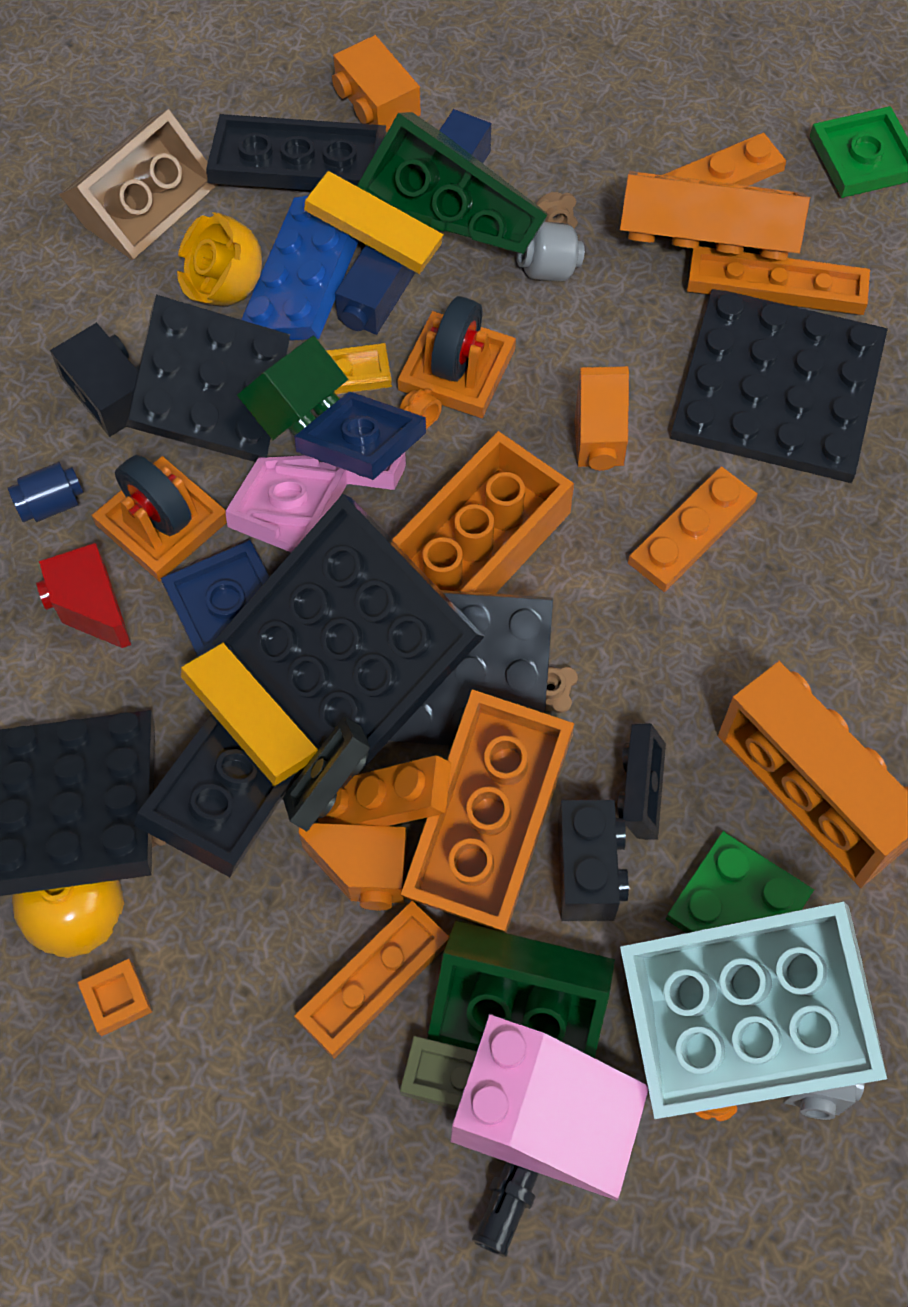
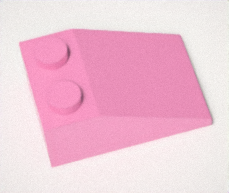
(549, 1108)

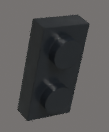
(644, 766)

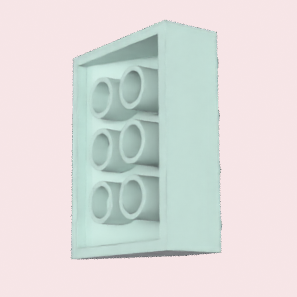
(753, 1011)

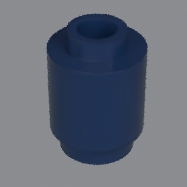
(45, 492)

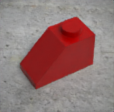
(83, 594)

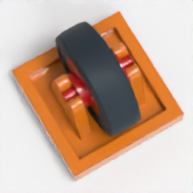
(458, 358)
(158, 515)

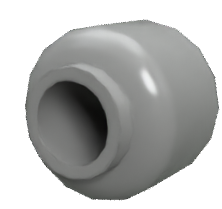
(552, 253)

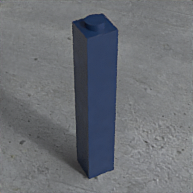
(375, 279)

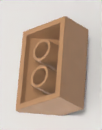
(141, 186)

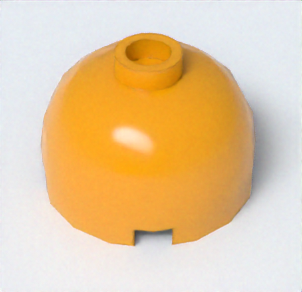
(219, 261)
(69, 918)

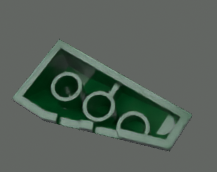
(449, 187)

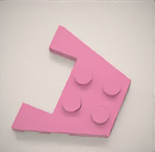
(292, 493)

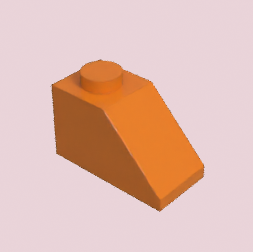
(602, 417)
(361, 860)

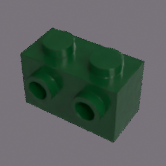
(292, 388)

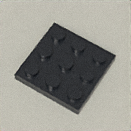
(192, 377)
(505, 664)

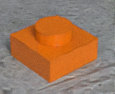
(115, 997)

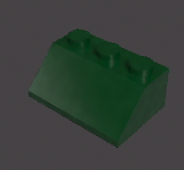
(520, 982)

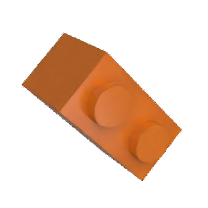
(375, 83)

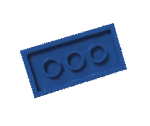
(301, 275)

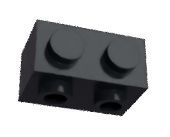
(98, 375)
(589, 860)

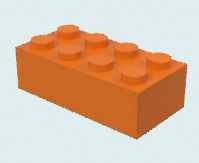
(714, 213)
(487, 519)
(819, 772)
(495, 809)

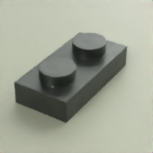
(317, 786)

